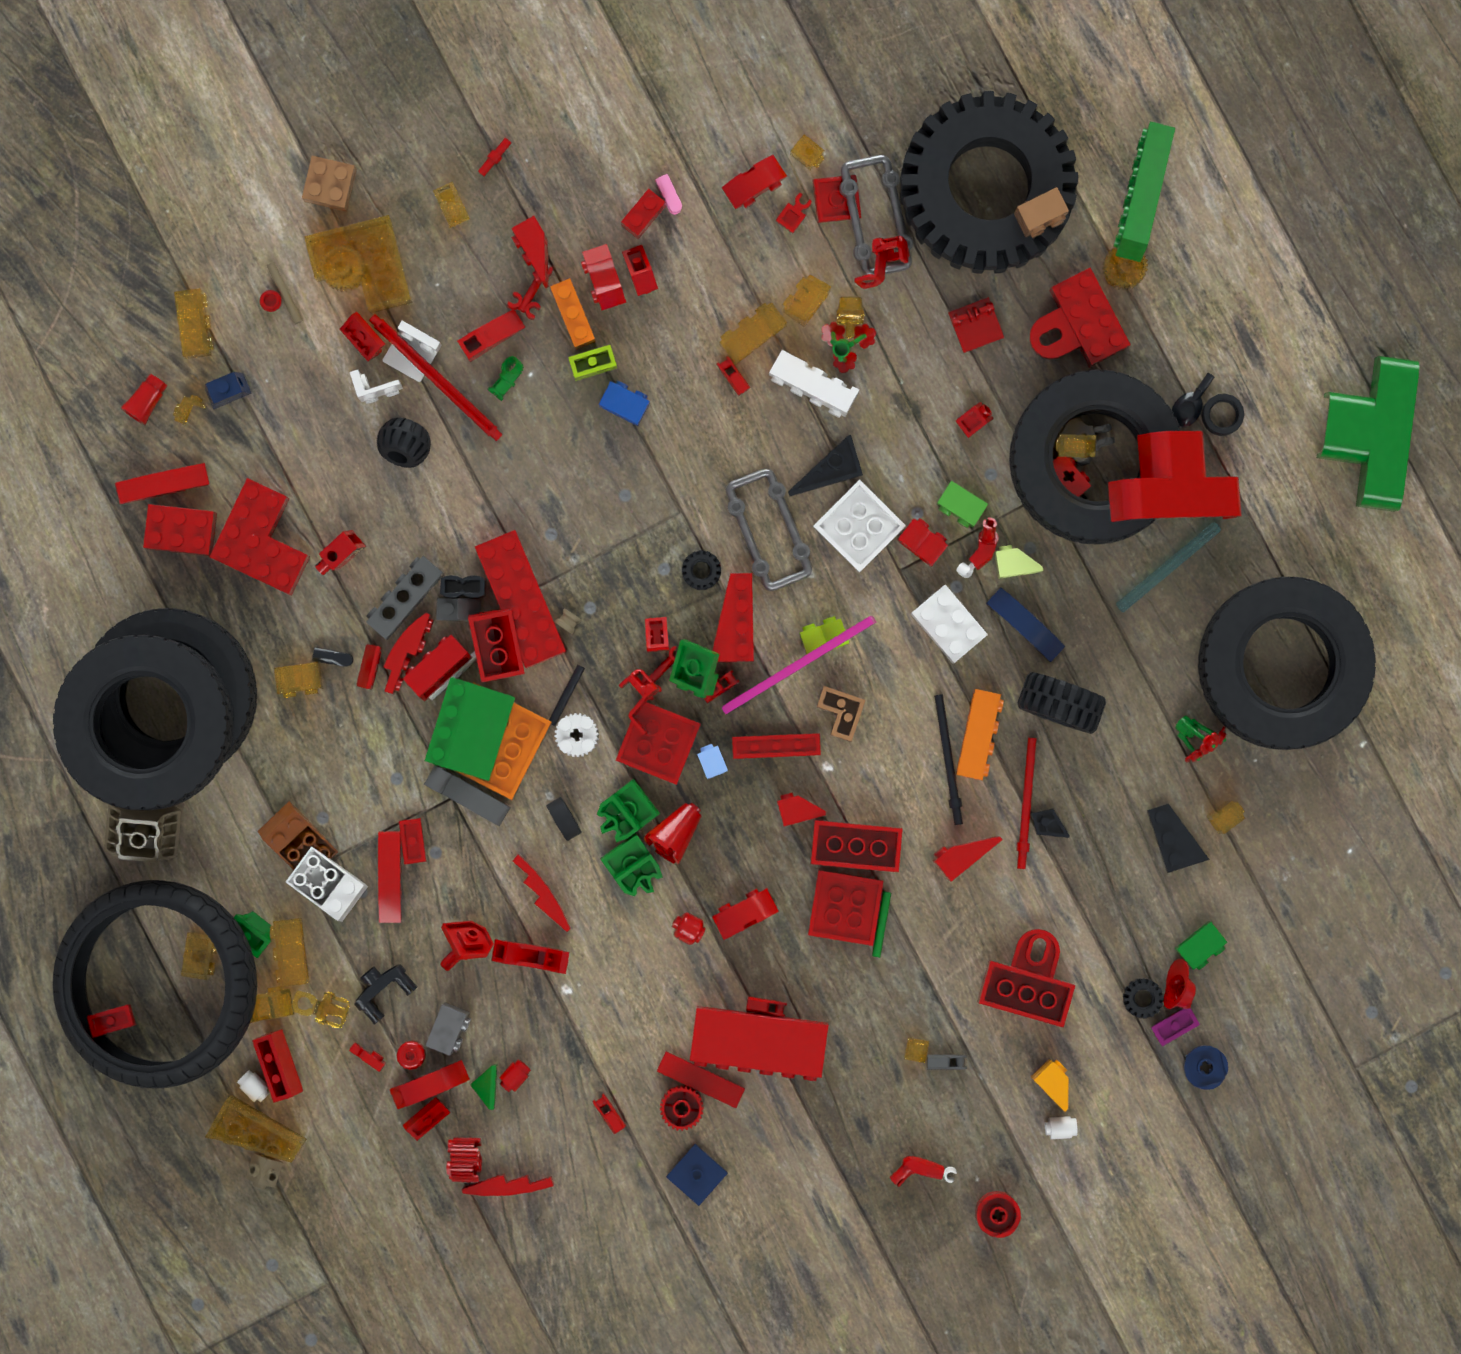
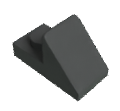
(457, 609)

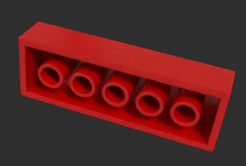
(519, 591)

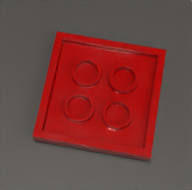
(663, 748)
(845, 908)

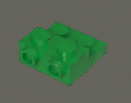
(695, 669)

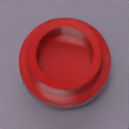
(270, 301)

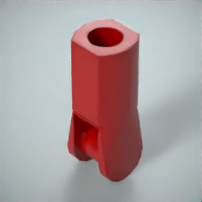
(735, 379)
(719, 689)
(761, 1006)
(611, 1117)

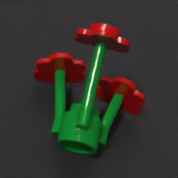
(842, 348)
(1210, 742)

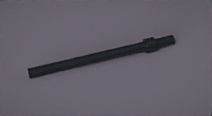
(954, 802)

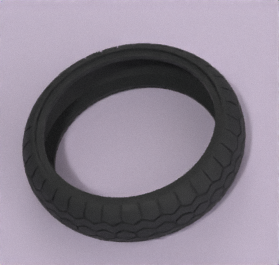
(71, 992)

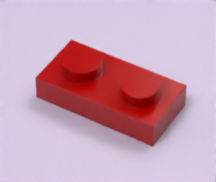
(412, 841)
(111, 1020)
(426, 1118)

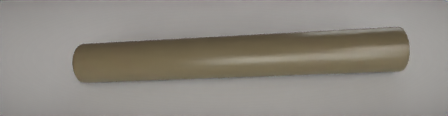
(284, 293)

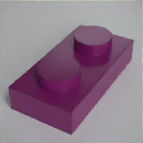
(1174, 1026)

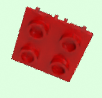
(976, 325)

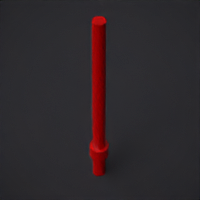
(1023, 845)

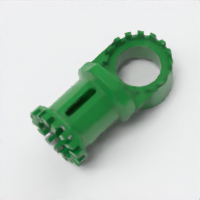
(506, 377)

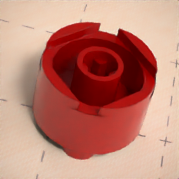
(1009, 1218)

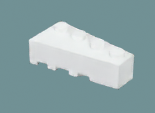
(813, 383)

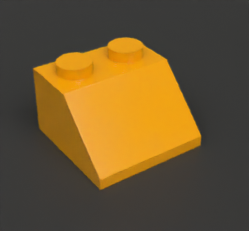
(1054, 1082)

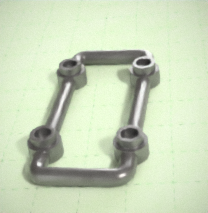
(848, 189)
(777, 492)

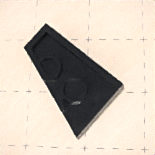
(1174, 840)

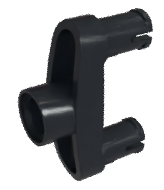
(377, 982)

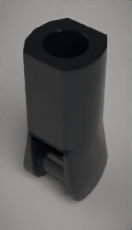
(332, 657)

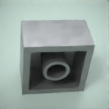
(448, 1028)

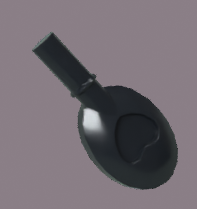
(1189, 405)

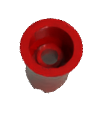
(144, 399)

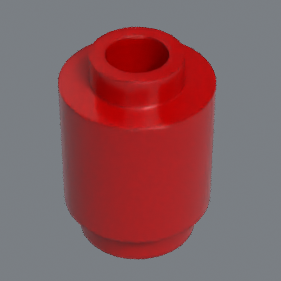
(514, 1076)

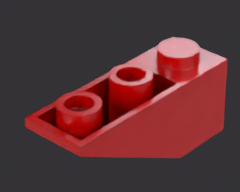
(535, 245)
(490, 335)

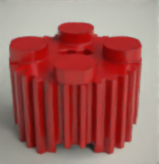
(671, 1114)
(465, 1159)

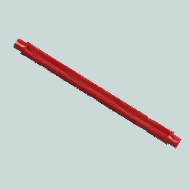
(433, 375)

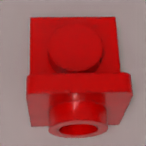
(974, 419)

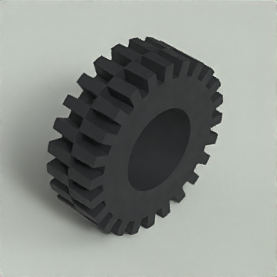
(975, 124)

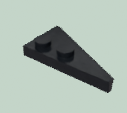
(836, 467)

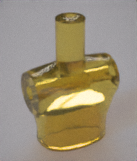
(850, 312)

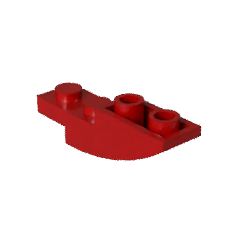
(408, 643)

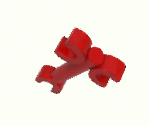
(525, 304)
(661, 669)

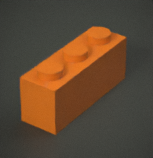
(572, 314)

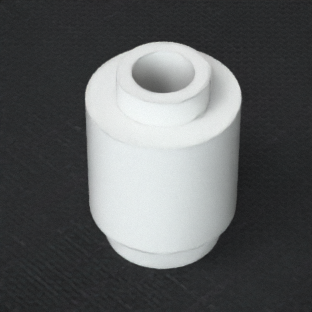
(253, 1086)
(1061, 1127)

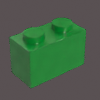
(1201, 946)

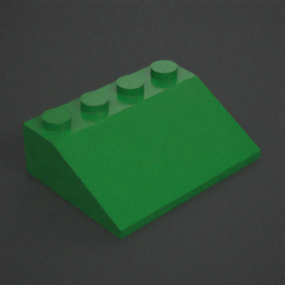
(469, 729)

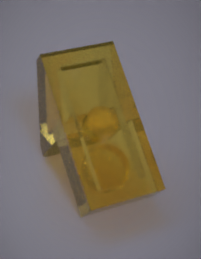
(451, 204)

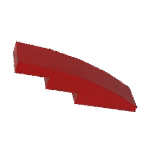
(162, 483)
(389, 876)
(547, 901)
(500, 1187)

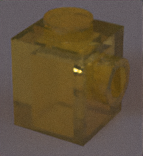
(808, 153)

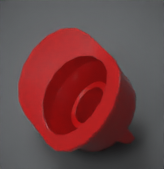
(1179, 988)

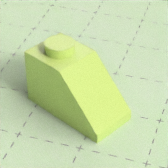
(1014, 563)

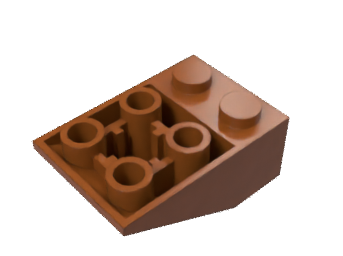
(293, 835)

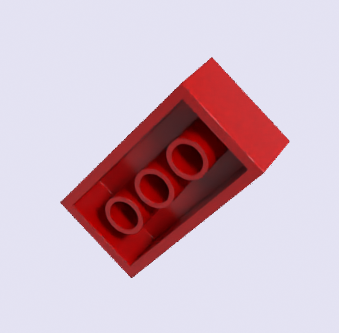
(856, 846)

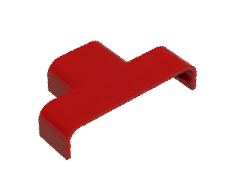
(1173, 482)

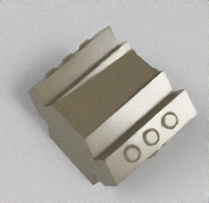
(142, 833)

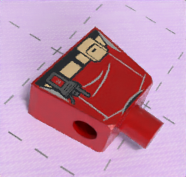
(346, 546)

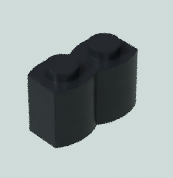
(456, 587)

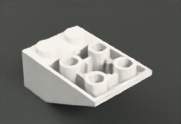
(326, 884)

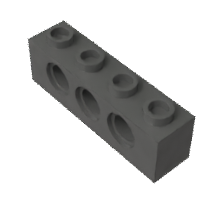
(387, 627)

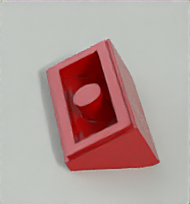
(369, 666)

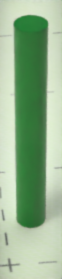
(881, 925)

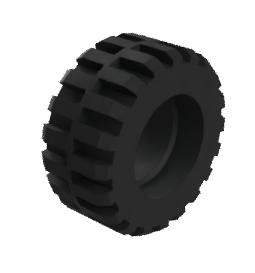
(1061, 702)

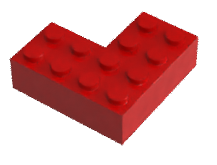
(248, 544)

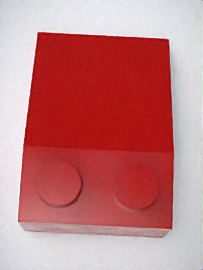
(958, 858)

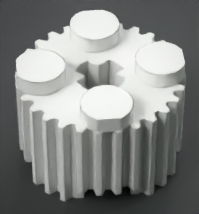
(567, 743)

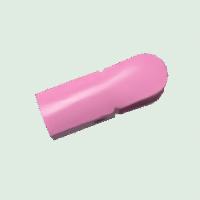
(669, 194)

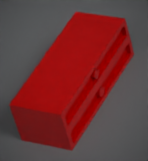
(759, 1043)

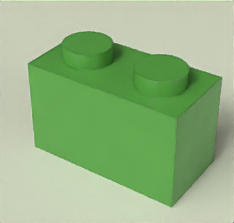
(961, 505)

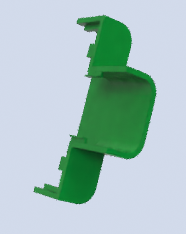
(1375, 432)

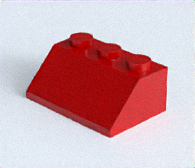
(496, 644)

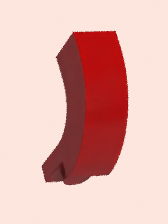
(530, 956)
(429, 1084)

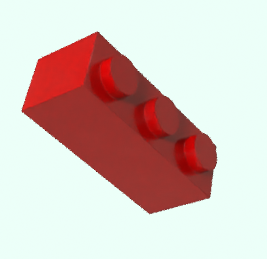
(437, 667)
(277, 1065)

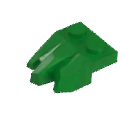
(626, 811)
(632, 866)

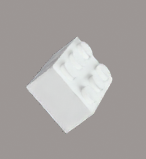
(949, 624)

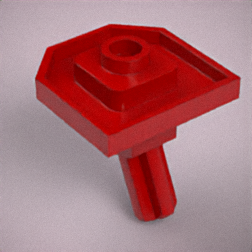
(467, 942)

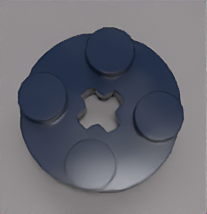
(1212, 1056)

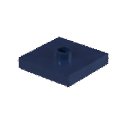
(697, 1174)

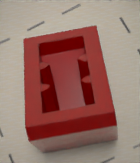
(656, 634)

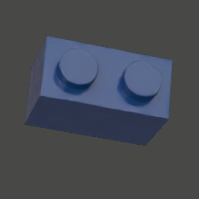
(624, 403)

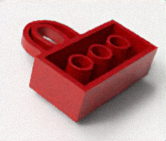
(1082, 319)
(1027, 985)

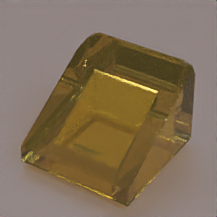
(916, 1050)

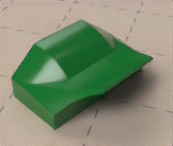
(256, 931)

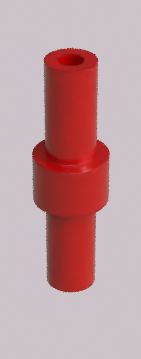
(494, 157)

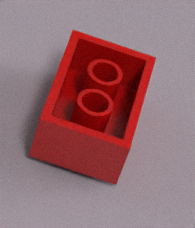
(180, 530)

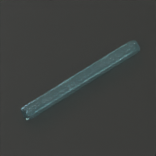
(1168, 567)

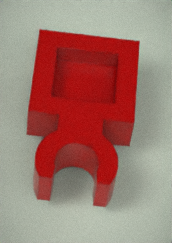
(792, 216)
(373, 1059)

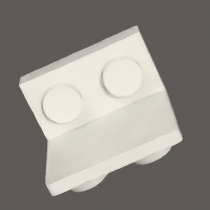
(421, 342)
(369, 394)

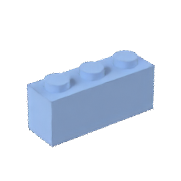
(712, 761)

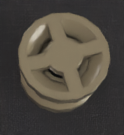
(568, 621)

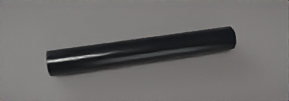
(566, 694)

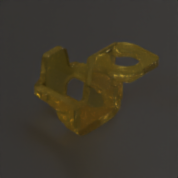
(323, 1008)

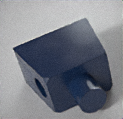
(227, 389)

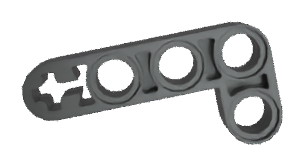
(467, 795)

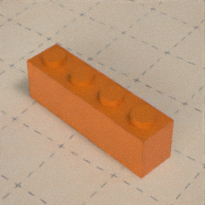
(978, 734)

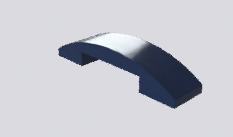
(1026, 624)

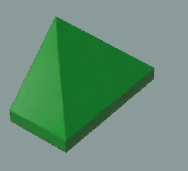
(486, 1086)

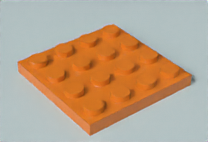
(518, 747)

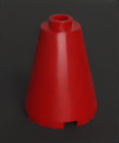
(674, 833)

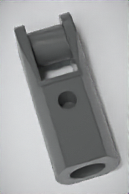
(942, 1062)

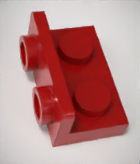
(362, 336)

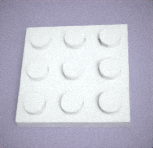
(859, 526)

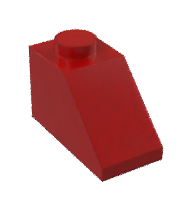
(640, 270)
(797, 809)

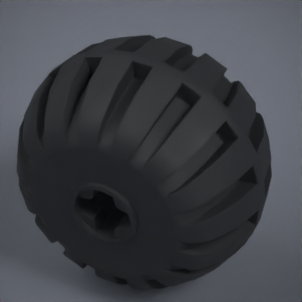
(403, 442)

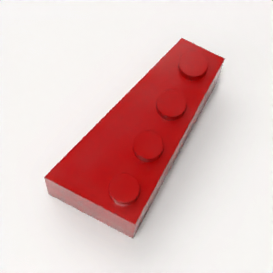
(735, 625)

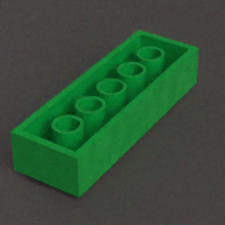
(1143, 191)

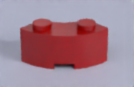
(749, 185)
(603, 277)
(745, 913)

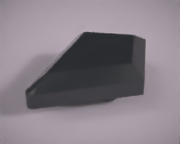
(1049, 824)

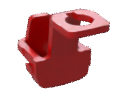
(884, 254)
(646, 691)

